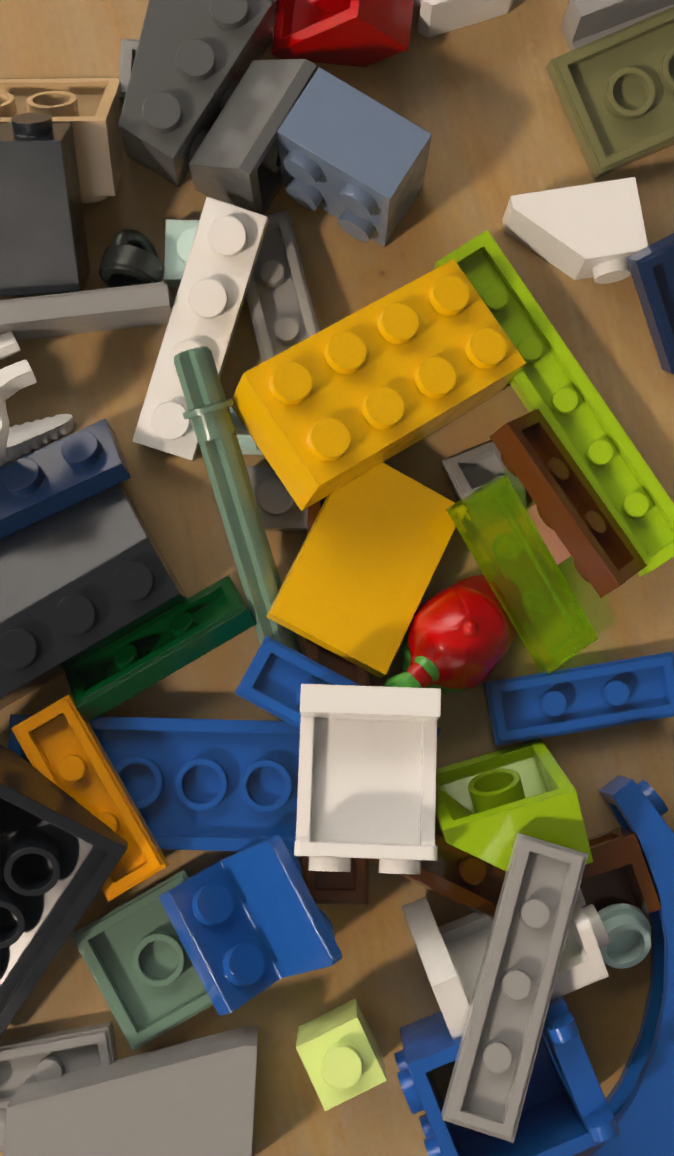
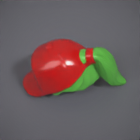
(455, 638)

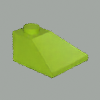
(508, 793)

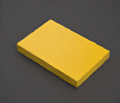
(365, 567)

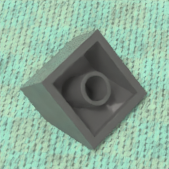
(241, 151)

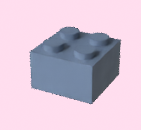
(352, 158)

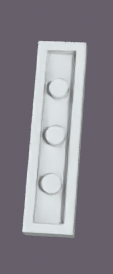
(202, 315)

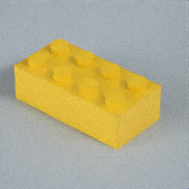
(375, 383)

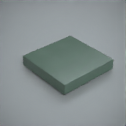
(143, 965)

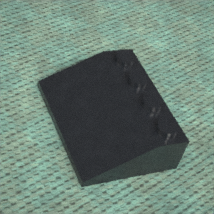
(76, 588)
(49, 874)

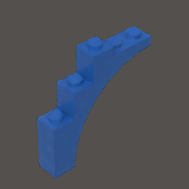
(645, 1090)

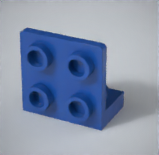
(250, 923)

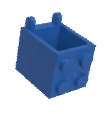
(561, 1107)

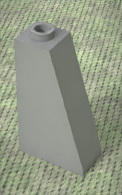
(153, 1103)

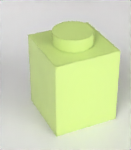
(340, 1054)

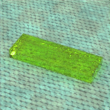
(522, 573)

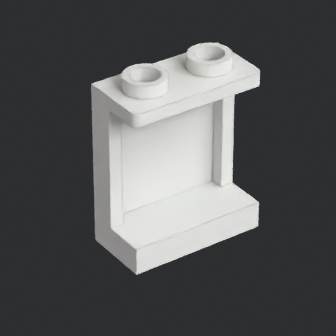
(367, 776)
(456, 950)

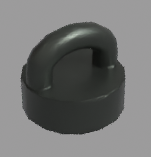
(130, 264)

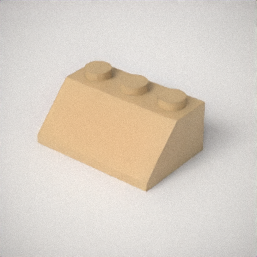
(95, 113)

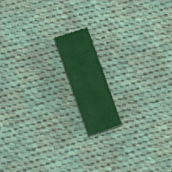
(158, 648)

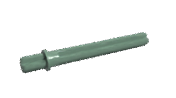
(232, 488)

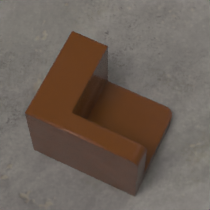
(618, 873)

